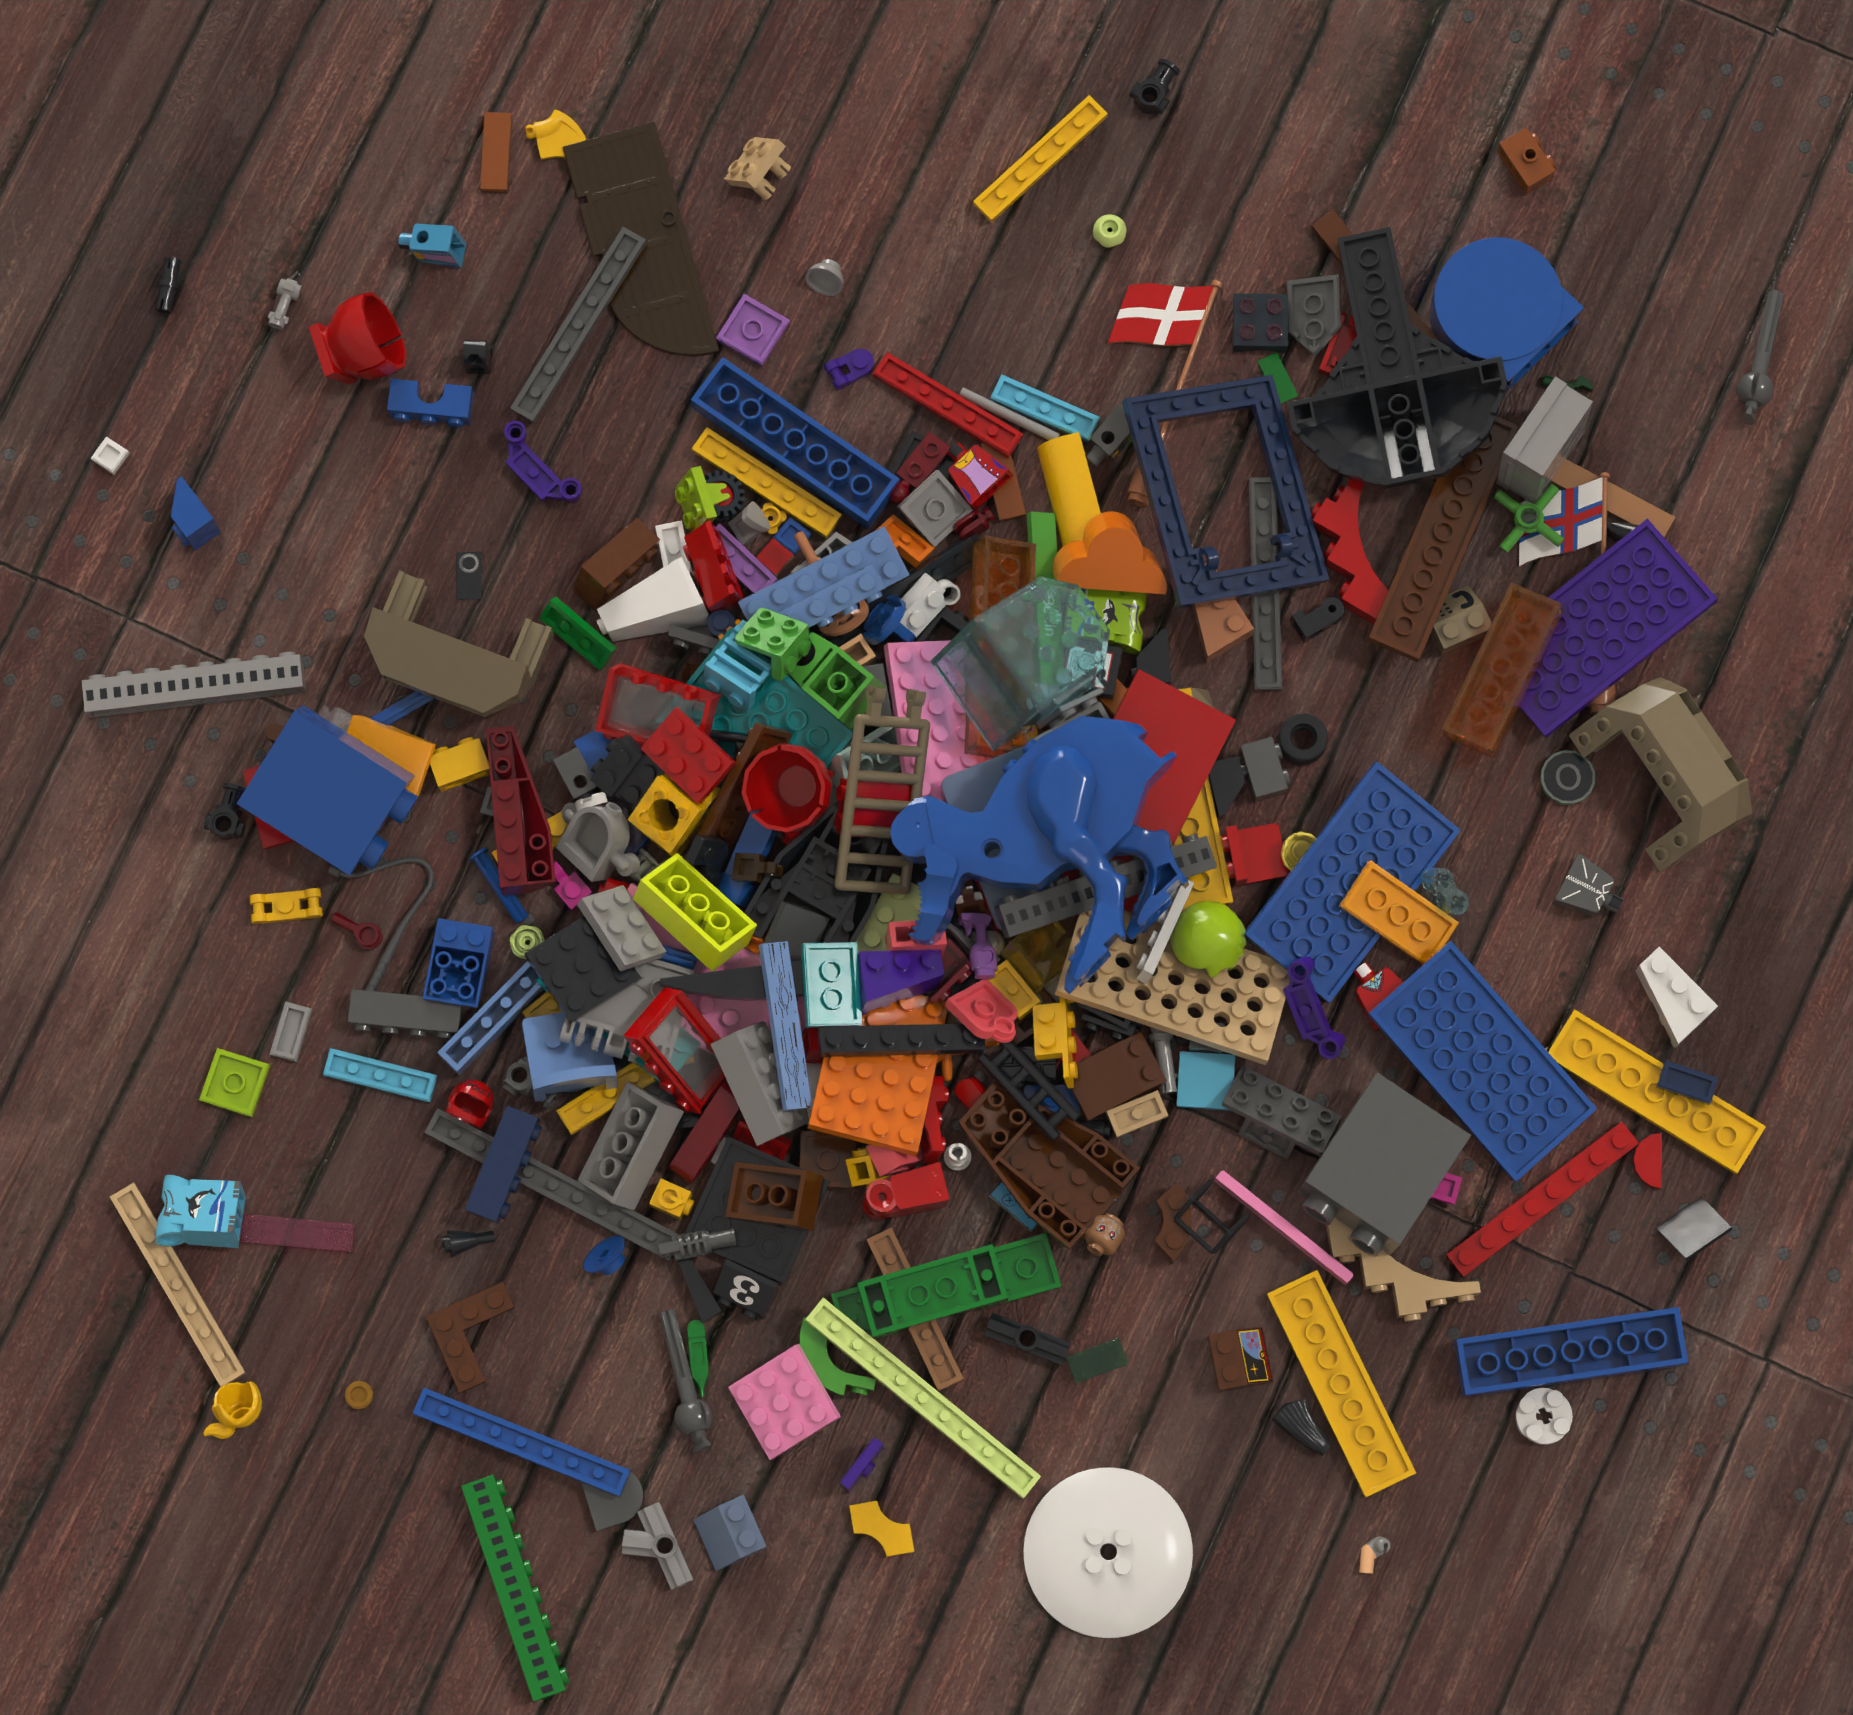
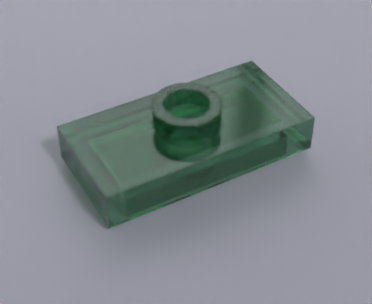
(1097, 1360)

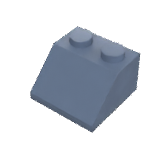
(730, 1533)

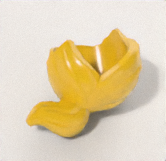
(234, 1407)

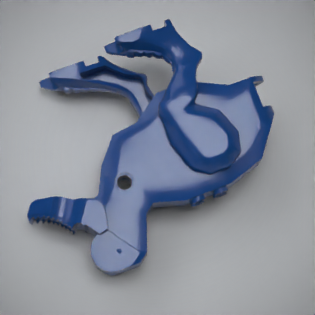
(1053, 812)

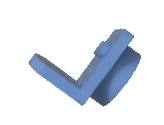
(561, 1065)

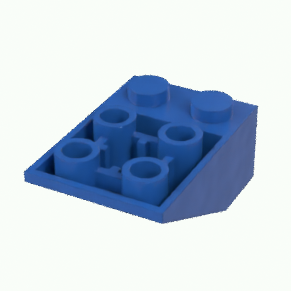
(458, 963)

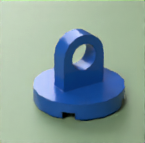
(885, 621)

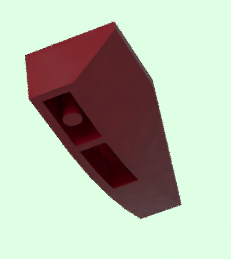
(519, 818)

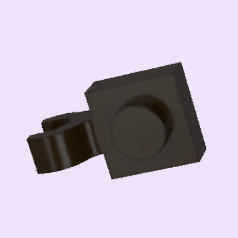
(751, 867)

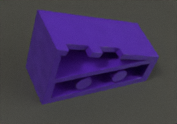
(897, 975)

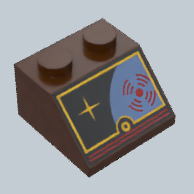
(1239, 1359)

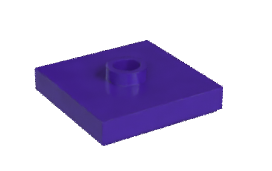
(863, 1465)

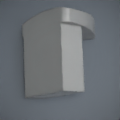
(749, 523)

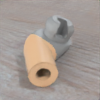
(1371, 1551)

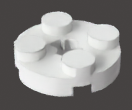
(1552, 1402)

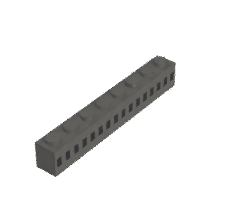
(1077, 896)

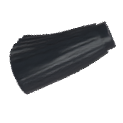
(1297, 1421)

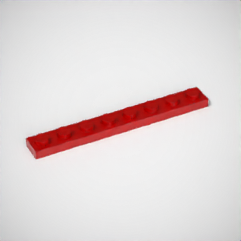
(1542, 1199)

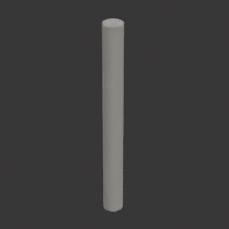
(1008, 415)

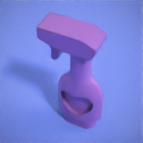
(982, 953)

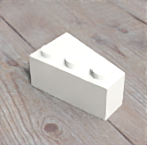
(1674, 995)

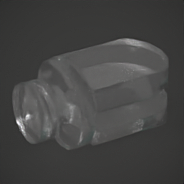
(337, 716)

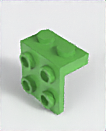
(778, 637)

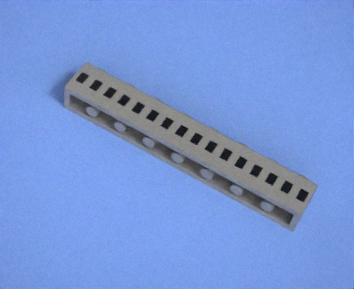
(193, 685)

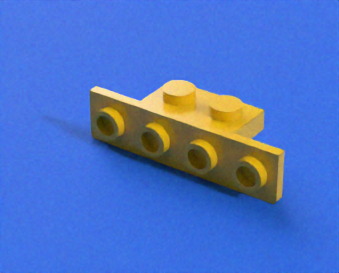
(1053, 1036)

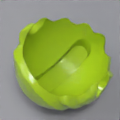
(1208, 937)

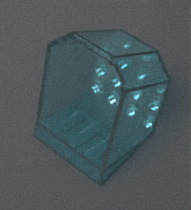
(1025, 658)

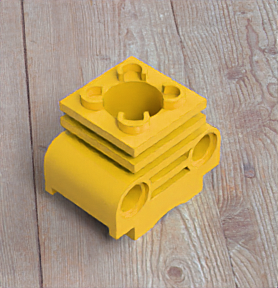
(658, 824)

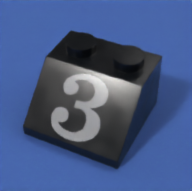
(745, 1290)

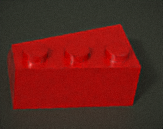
(712, 568)

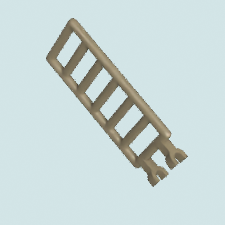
(875, 697)

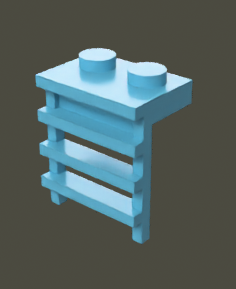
(730, 677)

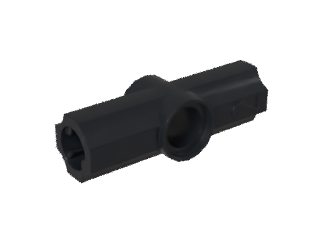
(1045, 1345)

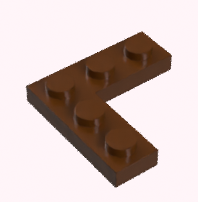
(449, 1328)

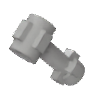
(288, 290)

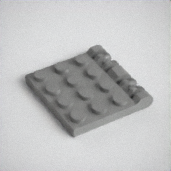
(623, 1010)

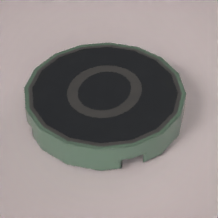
(1567, 777)

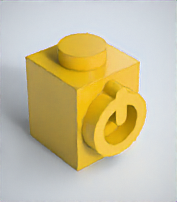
(861, 1168)
(672, 1199)

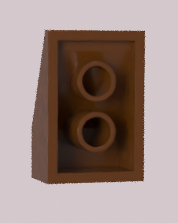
(1116, 1076)
(774, 1196)

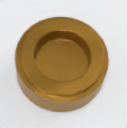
(359, 1395)

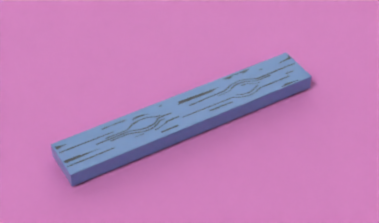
(785, 1026)

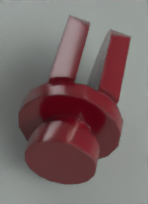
(973, 522)

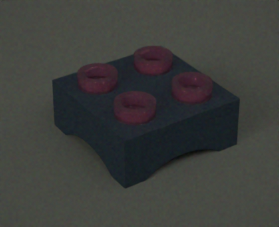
(1260, 322)

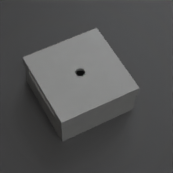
(1544, 441)

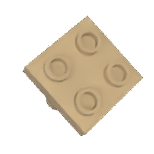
(754, 163)

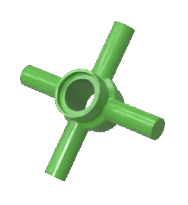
(1522, 527)

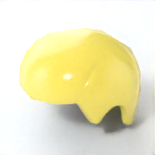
(1295, 847)

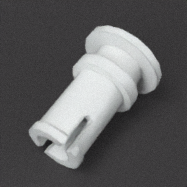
(957, 1156)

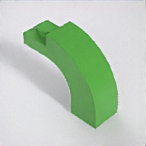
(831, 1377)

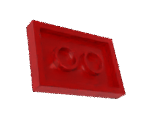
(688, 755)

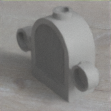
(597, 841)

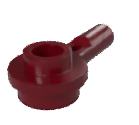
(366, 935)

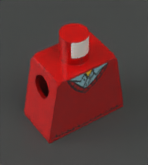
(1374, 988)

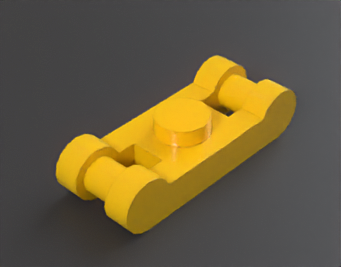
(286, 906)

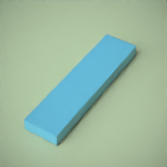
(1044, 408)
(380, 1075)

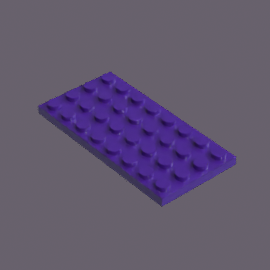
(1612, 622)

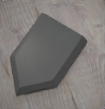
(1314, 310)

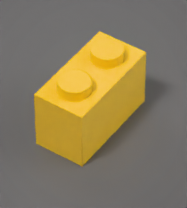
(459, 764)

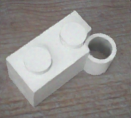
(925, 601)

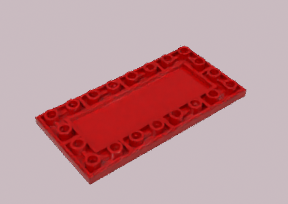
(1177, 725)

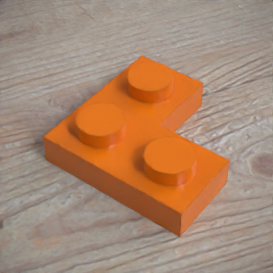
(907, 541)

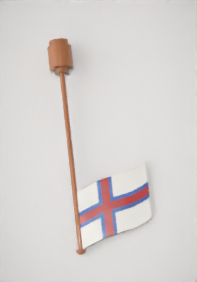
(1581, 520)

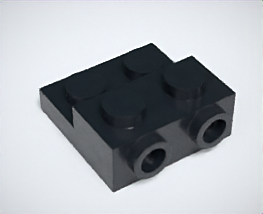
(625, 771)

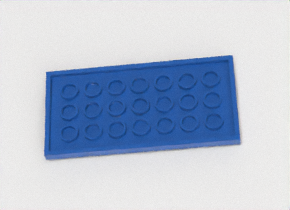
(1375, 823)
(1482, 1061)

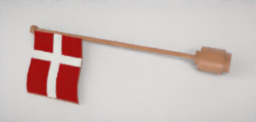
(1162, 318)

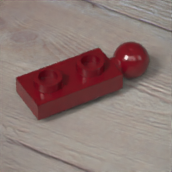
(919, 466)

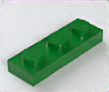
(577, 633)

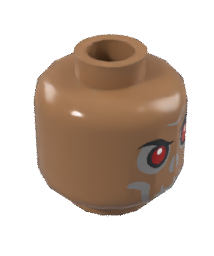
(1104, 1235)

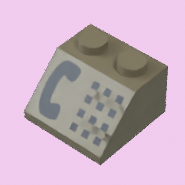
(1460, 621)

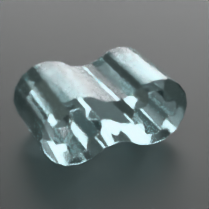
(1445, 891)

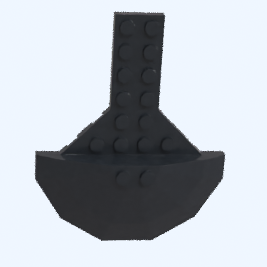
(1398, 399)

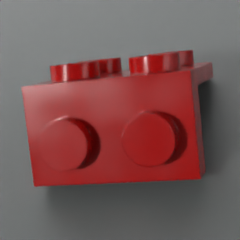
(1254, 854)

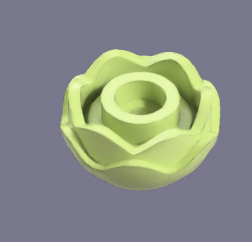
(1106, 238)
(523, 934)

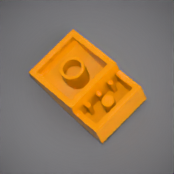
(397, 745)

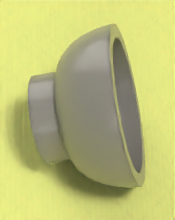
(825, 278)

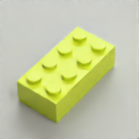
(694, 912)

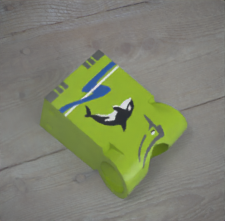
(1121, 615)

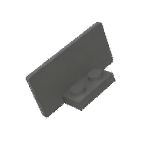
(1278, 1115)

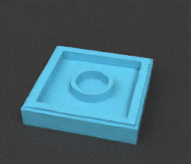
(1204, 1080)

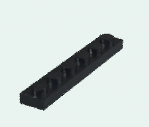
(898, 1040)

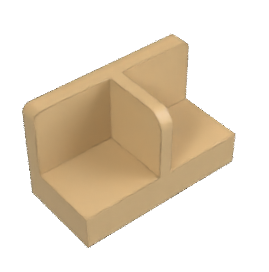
(1137, 1114)

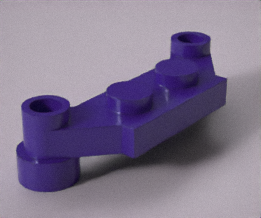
(534, 471)
(1308, 1009)

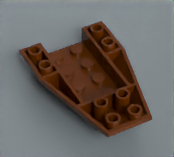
(1055, 1181)

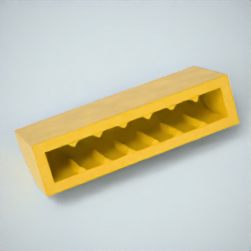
(1068, 485)

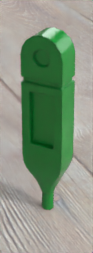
(698, 1354)

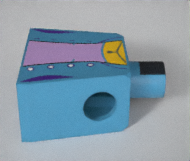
(435, 244)

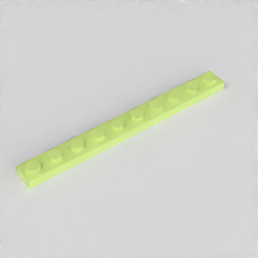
(922, 1398)

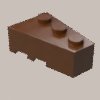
(615, 564)

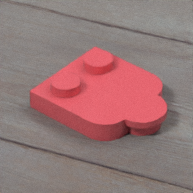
(984, 1011)

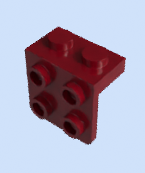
(956, 968)

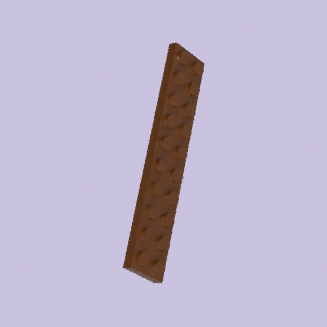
(1439, 547)

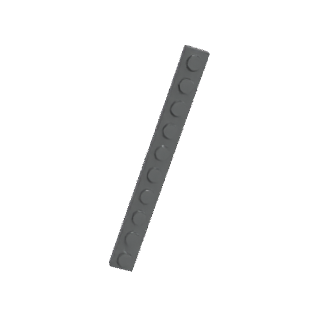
(555, 1186)

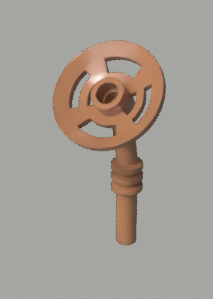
(858, 614)

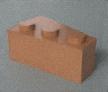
(1221, 626)

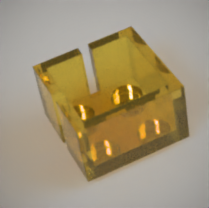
(1038, 958)

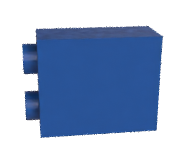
(329, 791)

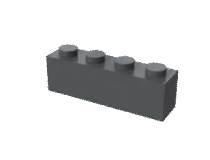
(403, 1013)

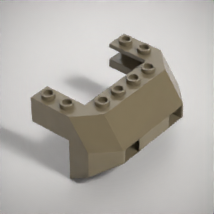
(446, 665)
(1682, 758)

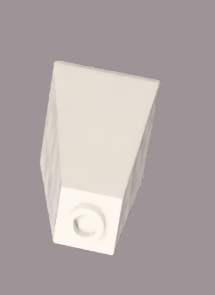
(654, 605)

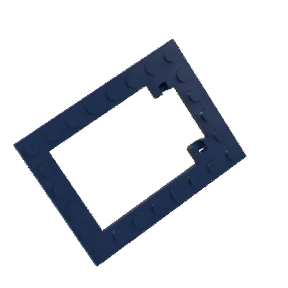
(1193, 583)

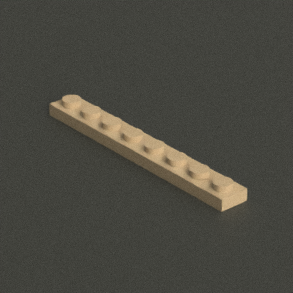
(178, 1286)

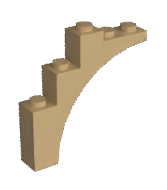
(1409, 1288)

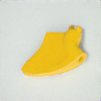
(554, 134)

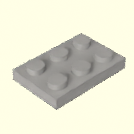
(621, 928)

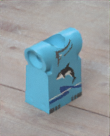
(200, 1212)

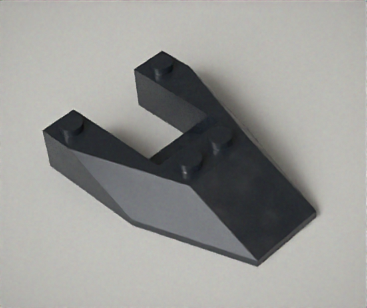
(810, 876)

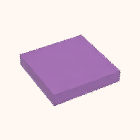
(753, 330)

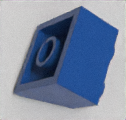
(191, 518)

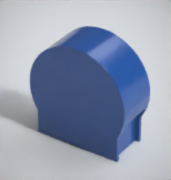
(1501, 302)

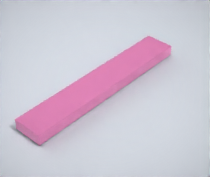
(1284, 1227)

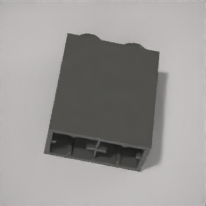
(1382, 1166)

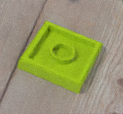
(234, 1082)

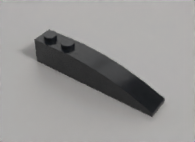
(731, 984)

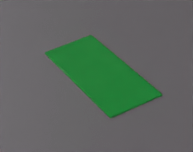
(1273, 366)

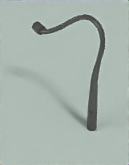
(387, 955)

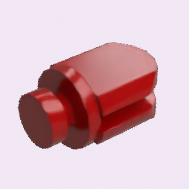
(969, 1091)

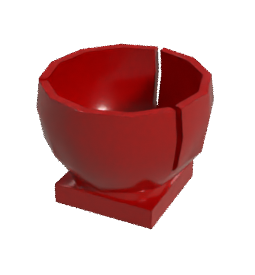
(352, 340)
(787, 788)

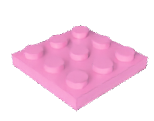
(784, 1401)

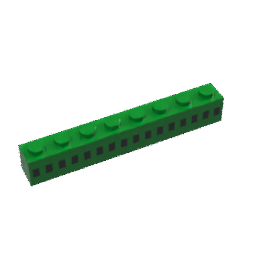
(514, 1587)

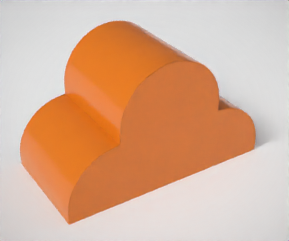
(1110, 558)

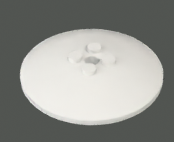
(1101, 1594)

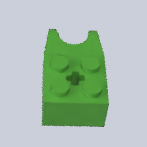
(835, 680)

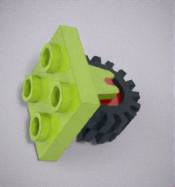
(708, 497)

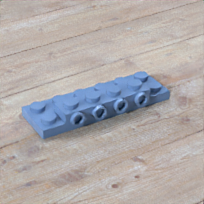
(833, 582)

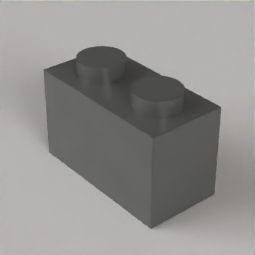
(1264, 769)

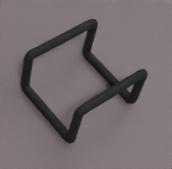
(1229, 1232)

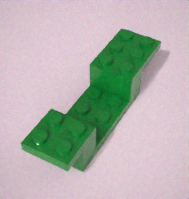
(950, 1286)

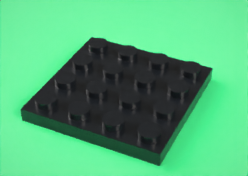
(759, 1246)

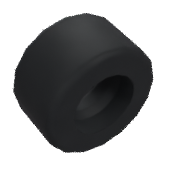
(1300, 722)

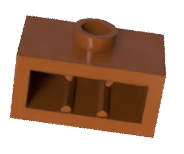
(1526, 160)

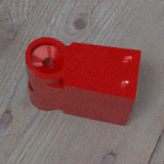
(906, 1193)

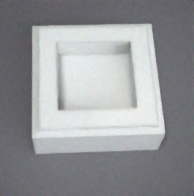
(110, 455)

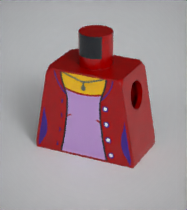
(977, 473)

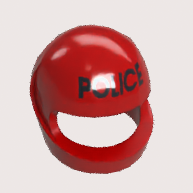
(471, 1102)

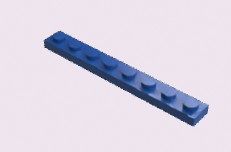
(521, 1442)

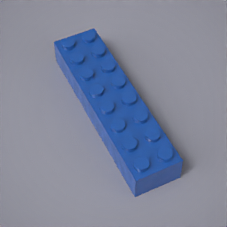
(795, 443)
(1570, 1352)

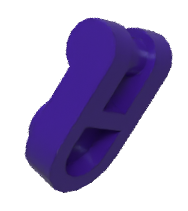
(858, 362)

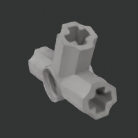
(646, 1544)

